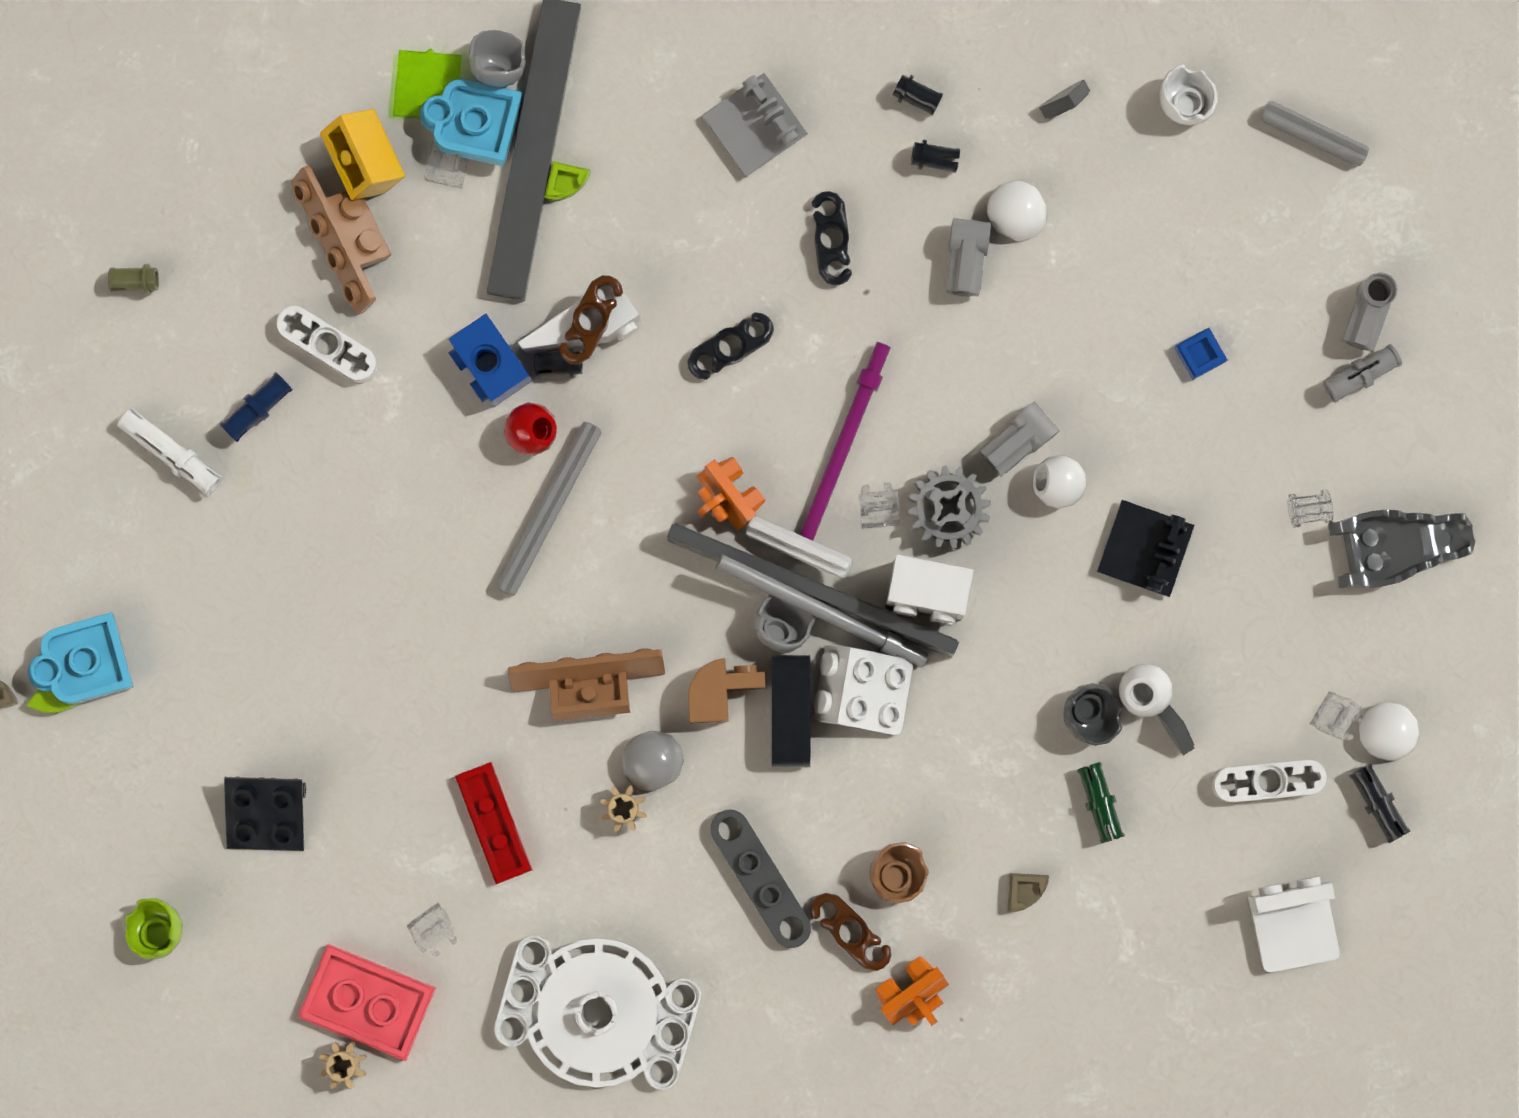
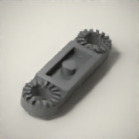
(760, 878)

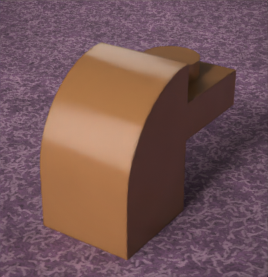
(709, 690)

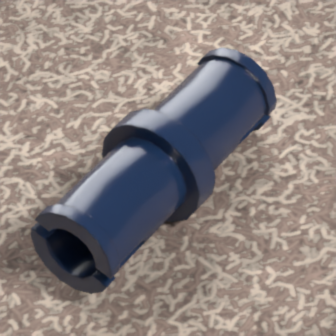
(256, 407)

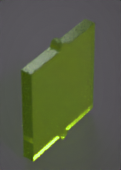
(422, 77)

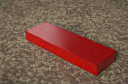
(493, 823)

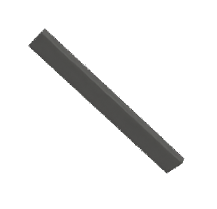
(534, 149)
(839, 600)

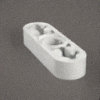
(309, 320)
(1296, 767)

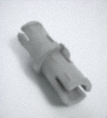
(1362, 373)

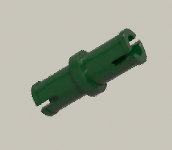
(1100, 802)

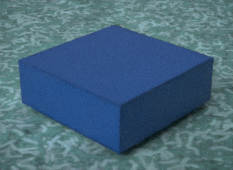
(1201, 353)

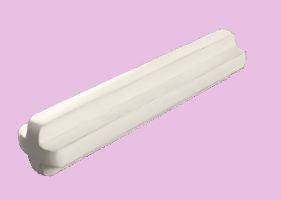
(799, 547)

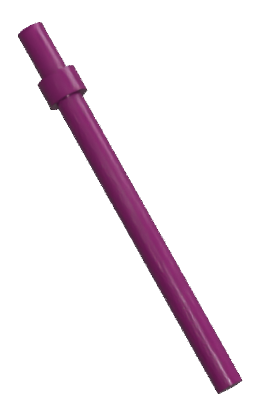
(868, 381)

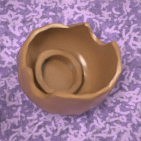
(898, 872)

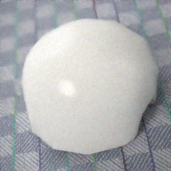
(1188, 96)
(1017, 210)
(1389, 731)

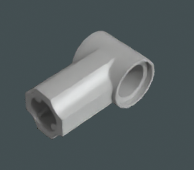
(968, 247)
(1369, 315)
(1025, 434)

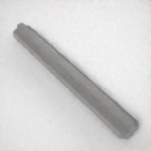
(548, 508)

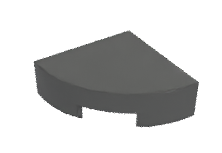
(1065, 100)
(1176, 730)

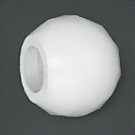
(1059, 481)
(1145, 690)

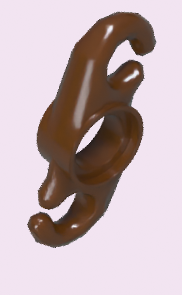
(590, 337)
(855, 950)

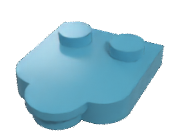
(473, 120)
(82, 661)

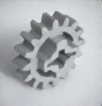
(935, 495)

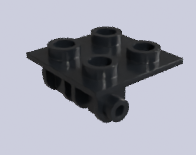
(1146, 548)
(264, 813)

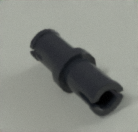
(1379, 803)

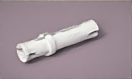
(182, 461)

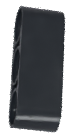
(791, 711)

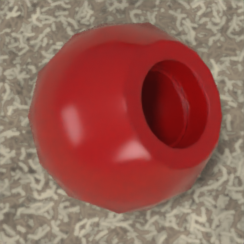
(530, 429)

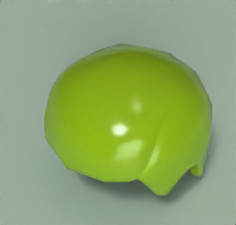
(153, 929)

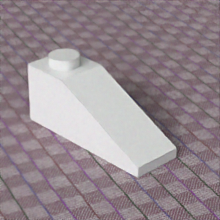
(550, 335)

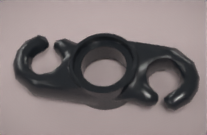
(826, 255)
(741, 331)

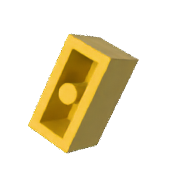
(362, 154)

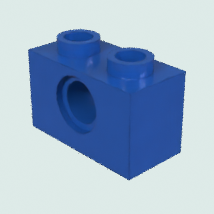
(484, 338)

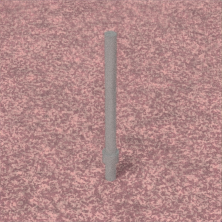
(888, 642)

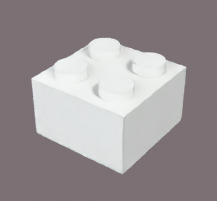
(929, 589)

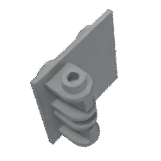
(754, 124)

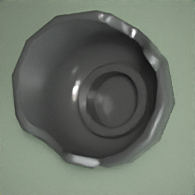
(1093, 714)

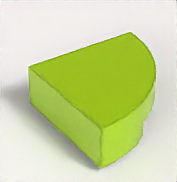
(565, 181)
(48, 703)

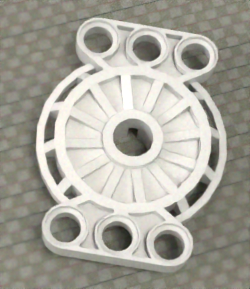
(559, 1014)

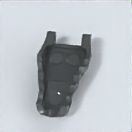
(1395, 545)

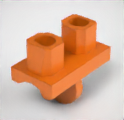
(722, 496)
(926, 985)

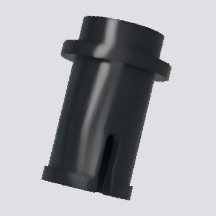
(917, 94)
(932, 156)
(553, 365)

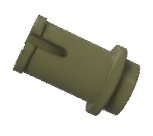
(134, 279)

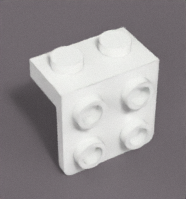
(862, 689)
(1294, 925)

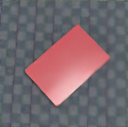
(366, 1002)

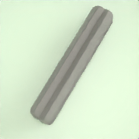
(1314, 133)

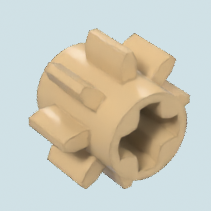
(612, 804)
(340, 1076)

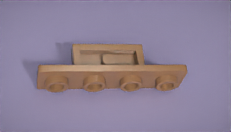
(346, 234)
(589, 684)

